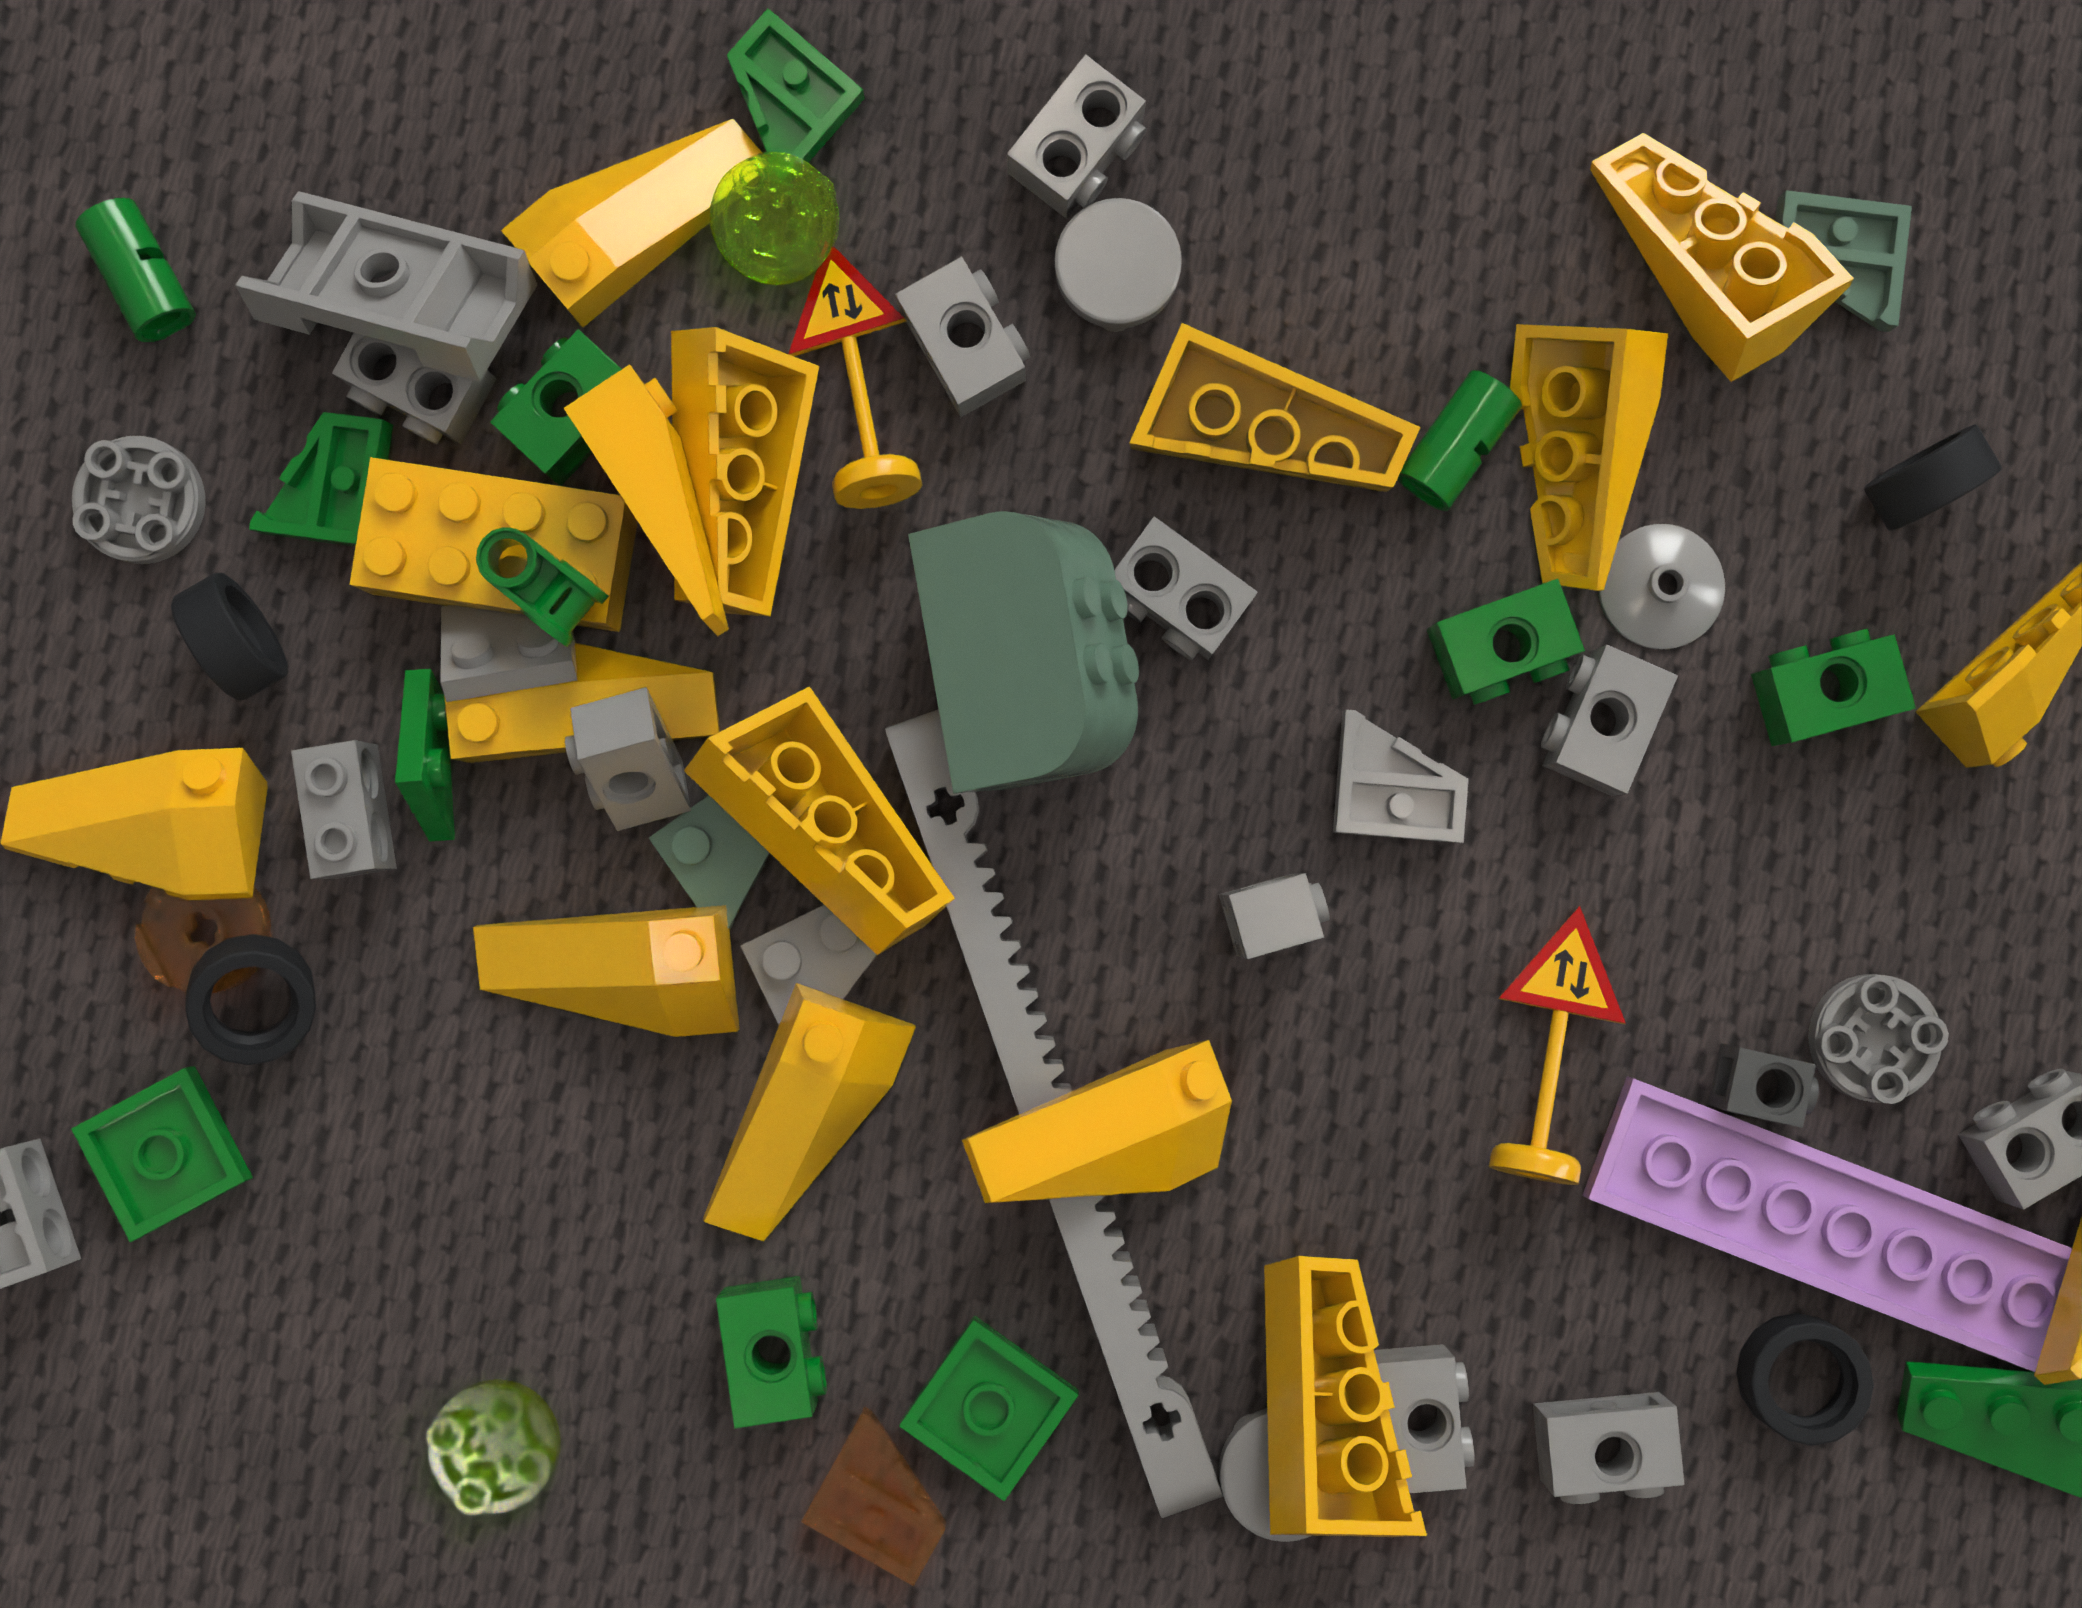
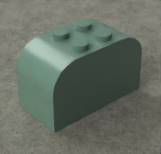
(1025, 649)

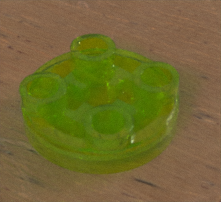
(774, 218)
(494, 1446)

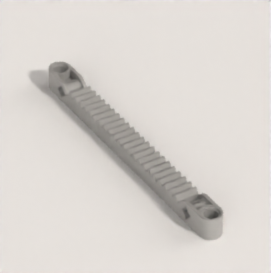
(1170, 1454)

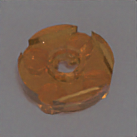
(166, 941)

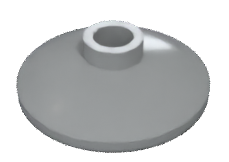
(1638, 605)

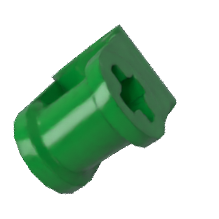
(547, 590)

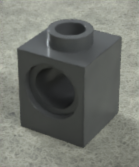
(1737, 1078)

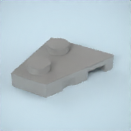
(498, 654)

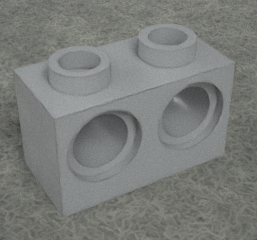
(1065, 132)
(409, 389)
(1190, 577)
(343, 809)
(1274, 914)
(2048, 1153)
(32, 1216)

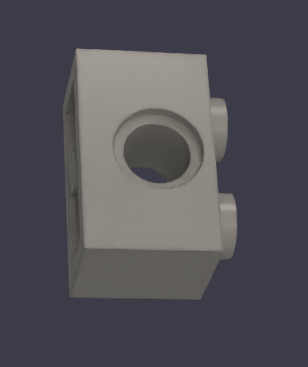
(957, 297)
(1637, 697)
(627, 759)
(1434, 1378)
(1574, 1428)

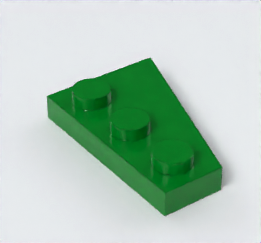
(1998, 1419)

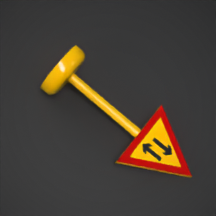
(836, 311)
(1565, 979)

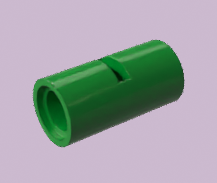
(135, 269)
(1458, 438)

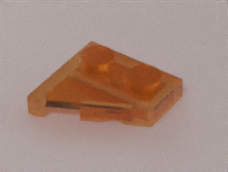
(877, 1503)

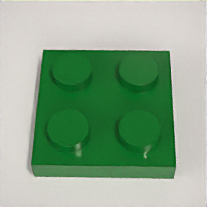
(162, 1153)
(989, 1408)

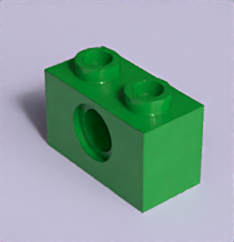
(526, 408)
(1536, 618)
(1869, 679)
(761, 1389)

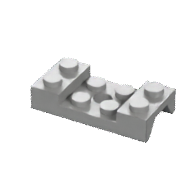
(446, 301)

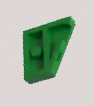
(791, 88)
(327, 481)
(424, 755)

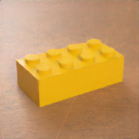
(427, 522)

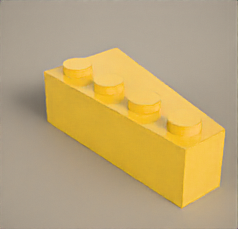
(1262, 417)
(743, 442)
(823, 818)
(1328, 1410)

